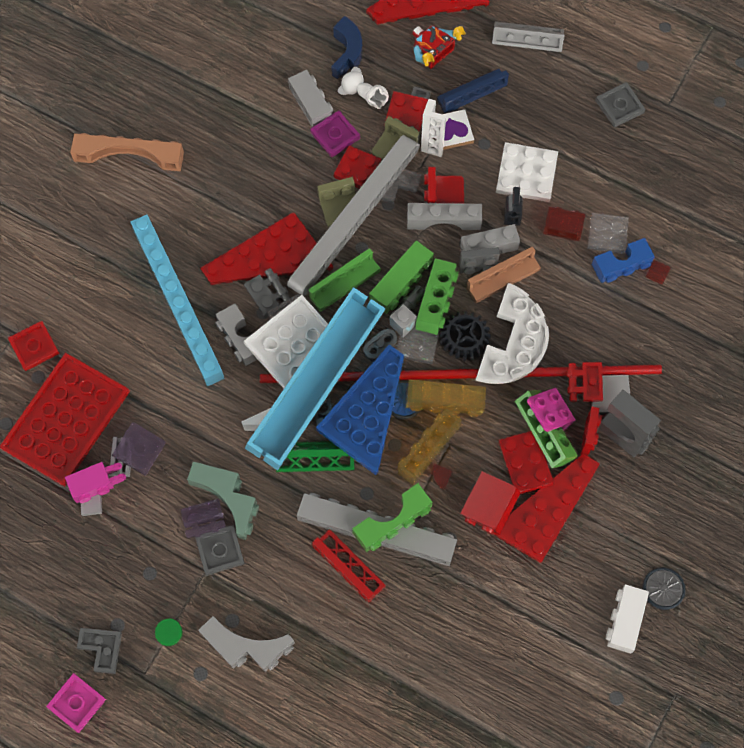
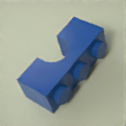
(610, 268)

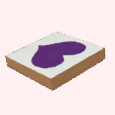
(457, 130)

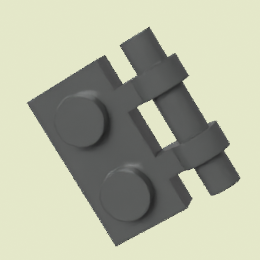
(261, 293)

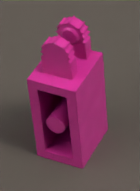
(93, 481)

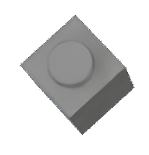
(403, 320)

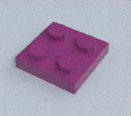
(335, 133)

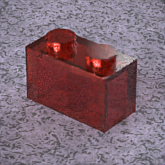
(564, 223)

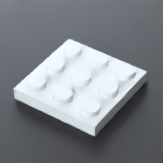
(529, 169)

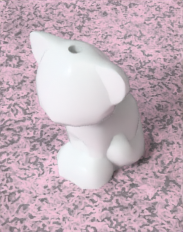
(354, 82)

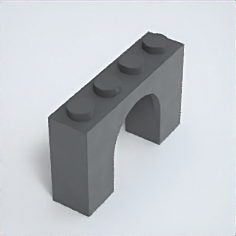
(630, 424)

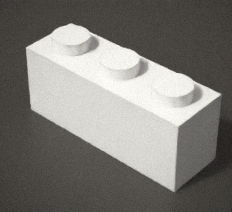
(627, 618)

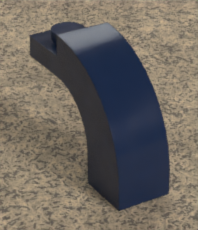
(351, 38)

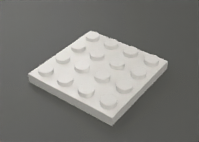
(287, 339)

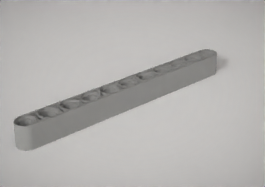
(353, 215)

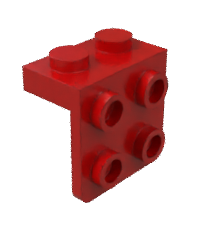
(443, 188)

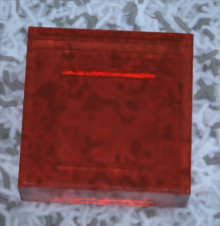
(658, 272)

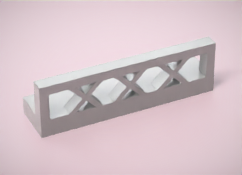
(528, 36)

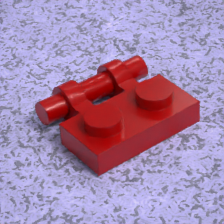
(591, 382)

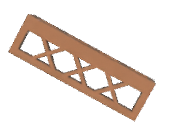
(500, 275)

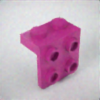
(551, 410)

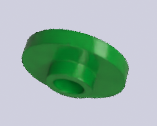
(168, 632)

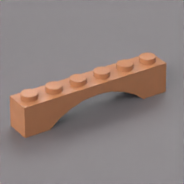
(91, 148)

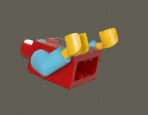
(435, 44)

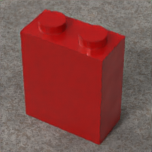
(490, 503)

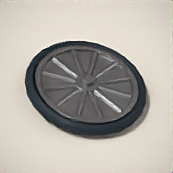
(664, 587)

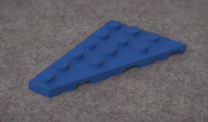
(363, 414)

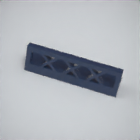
(473, 90)

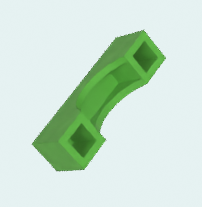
(372, 532)

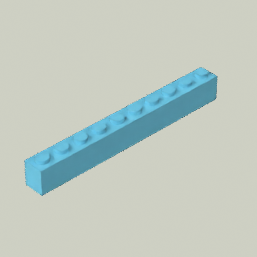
(177, 300)

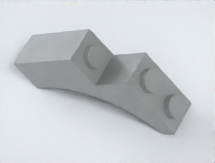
(236, 648)

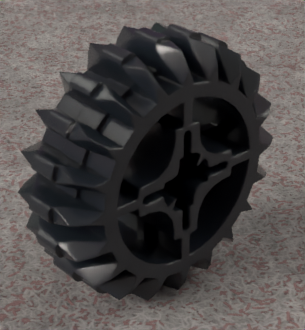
(472, 323)

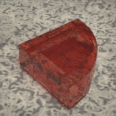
(441, 476)

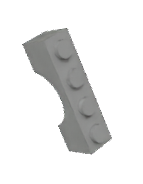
(423, 215)

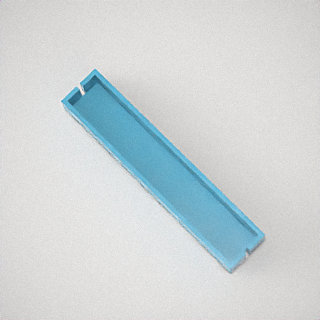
(314, 379)

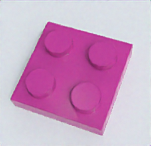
(76, 703)

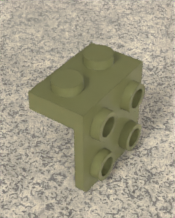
(393, 131)

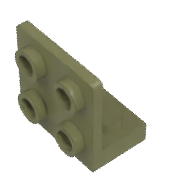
(335, 197)

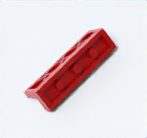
(342, 567)

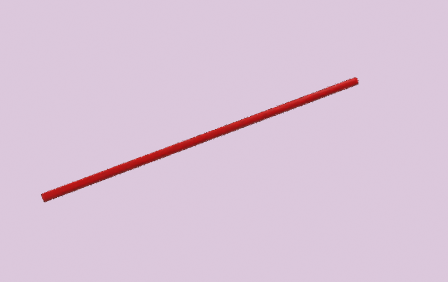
(472, 373)

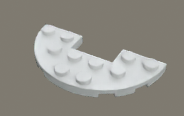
(526, 342)

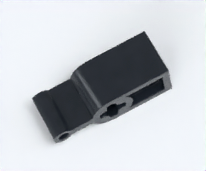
(513, 208)

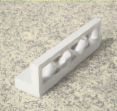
(429, 133)

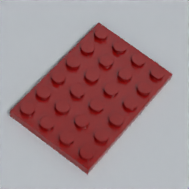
(64, 419)

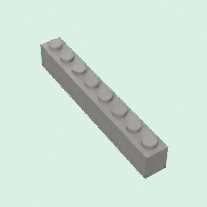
(409, 540)

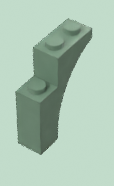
(224, 486)

